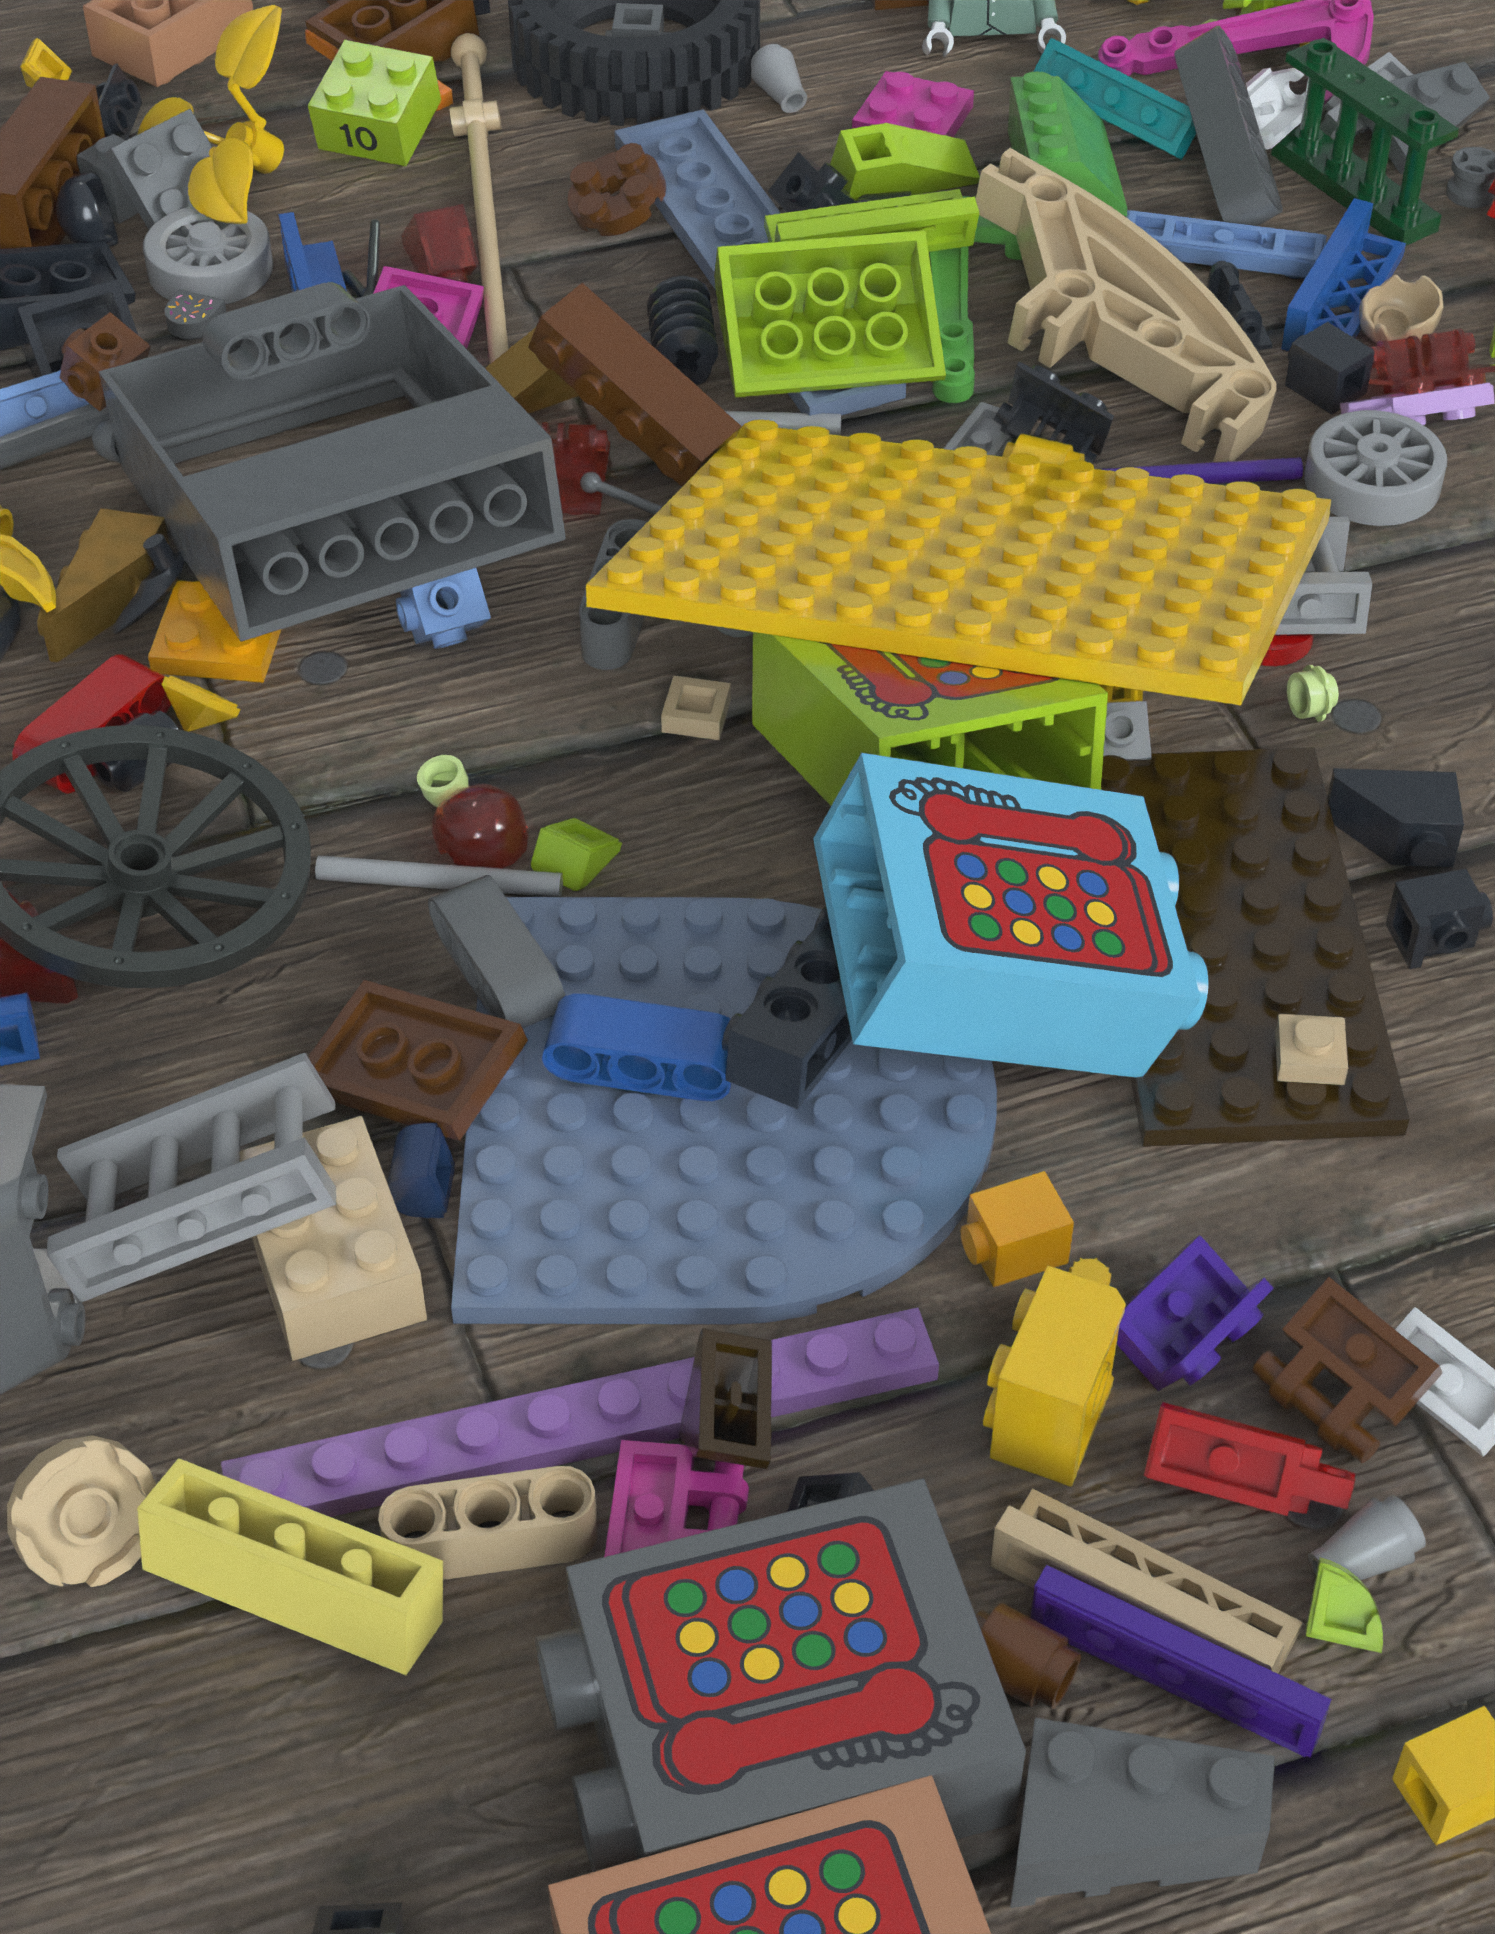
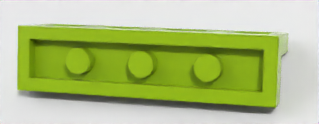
(944, 215)

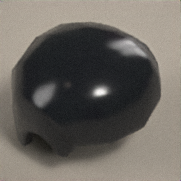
(84, 210)

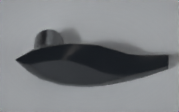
(156, 585)

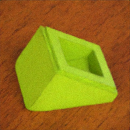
(575, 851)

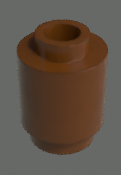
(1028, 1656)

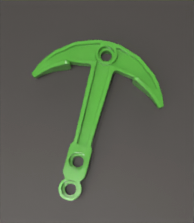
(950, 286)

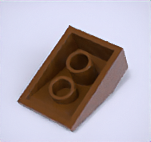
(401, 25)

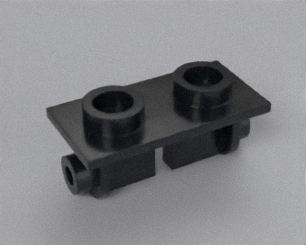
(118, 103)
(1225, 285)

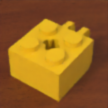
(1055, 1372)

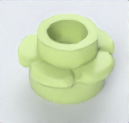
(1312, 693)

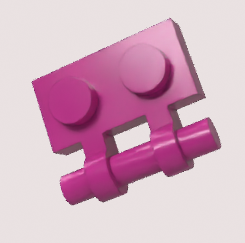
(657, 1487)

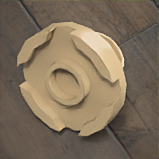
(79, 1512)

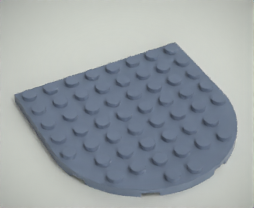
(694, 1208)

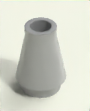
(778, 76)
(1374, 1539)

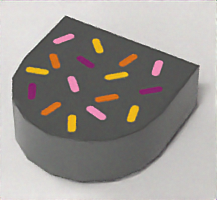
(190, 313)

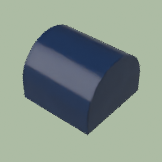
(421, 1171)

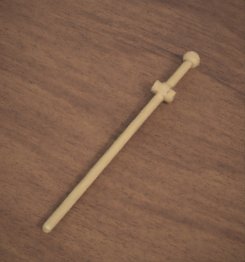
(475, 120)

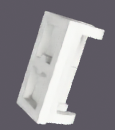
(1275, 104)

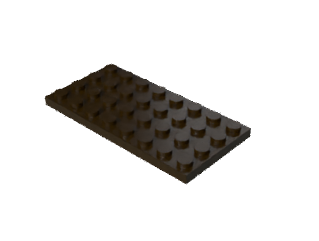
(1278, 936)

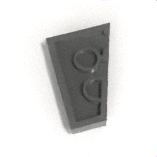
(1447, 90)

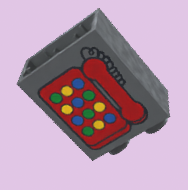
(779, 1677)

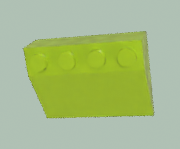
(828, 313)

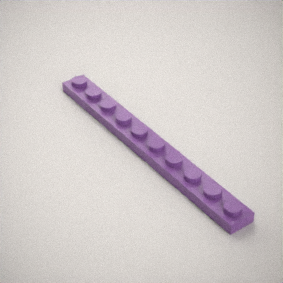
(579, 1419)

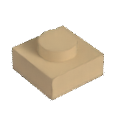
(696, 707)
(1311, 1049)

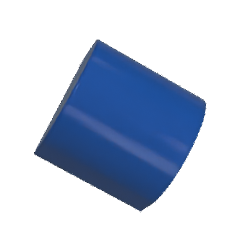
(17, 1030)

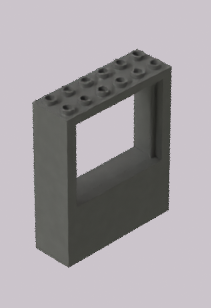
(347, 510)

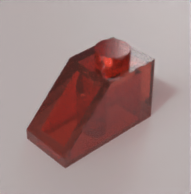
(441, 243)

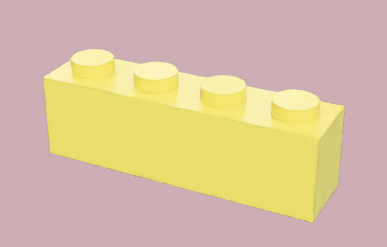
(291, 1565)

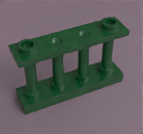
(1332, 164)

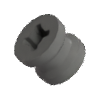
(1472, 177)

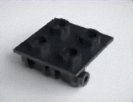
(1039, 396)

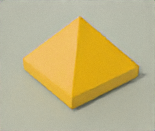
(42, 62)
(196, 705)

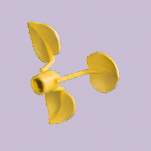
(223, 180)

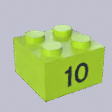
(374, 102)

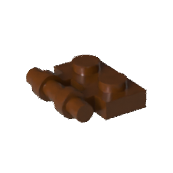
(1362, 1353)

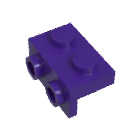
(1186, 1313)

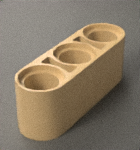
(516, 1499)

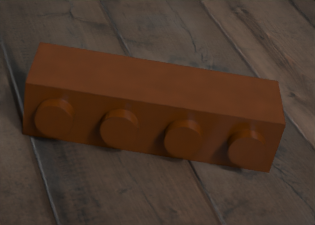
(631, 384)

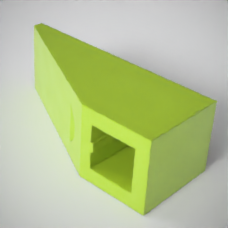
(901, 159)

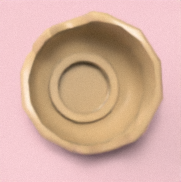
(1401, 309)

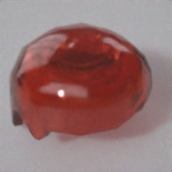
(480, 827)

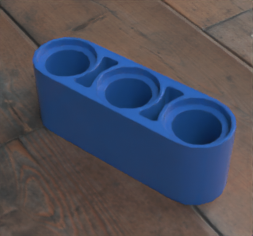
(638, 1047)

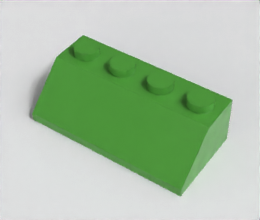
(1063, 135)

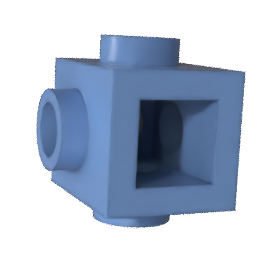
(461, 610)

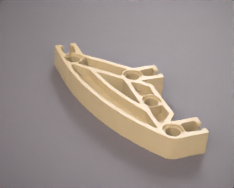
(1129, 302)

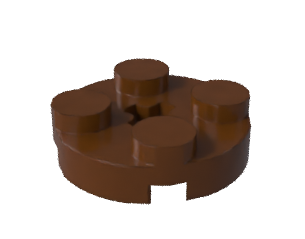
(624, 170)

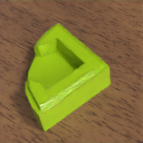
(1343, 1609)

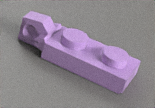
(1450, 400)

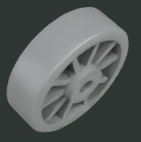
(207, 256)
(1376, 467)

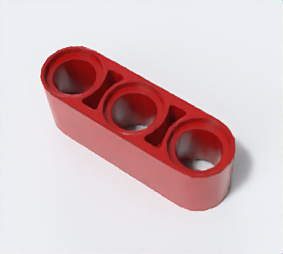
(102, 699)

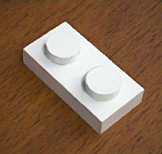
(1464, 1392)

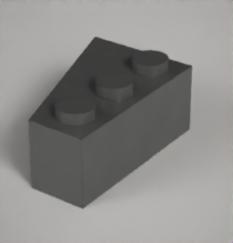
(1135, 1811)

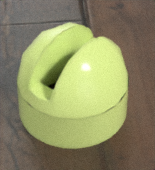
(441, 777)

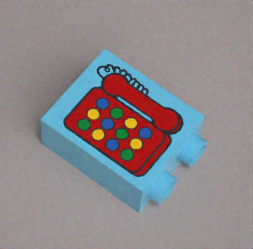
(1004, 919)

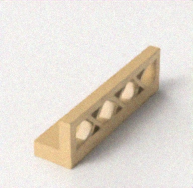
(1027, 1545)

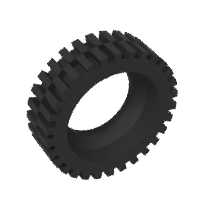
(633, 74)

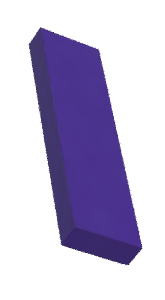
(1180, 1662)

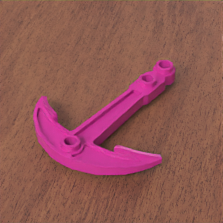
(1340, 21)

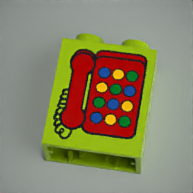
(839, 701)

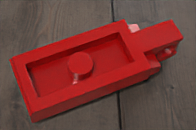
(1243, 1463)

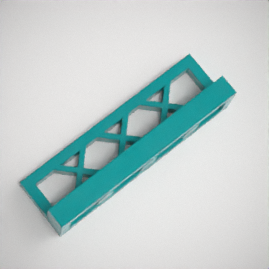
(1122, 99)

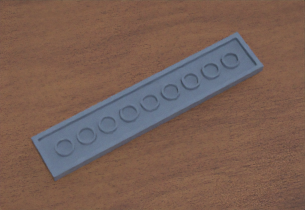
(720, 203)

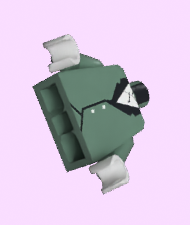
(990, 17)

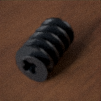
(684, 326)

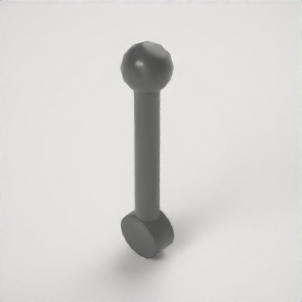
(591, 483)

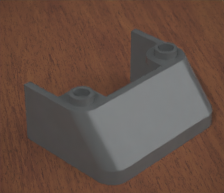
(36, 1305)

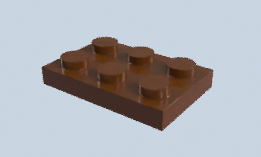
(415, 1057)

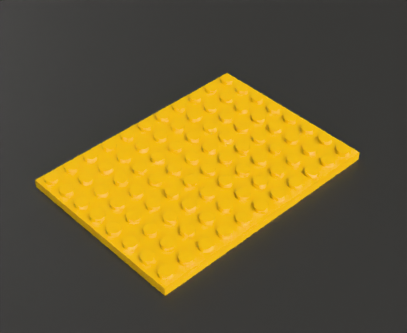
(975, 559)

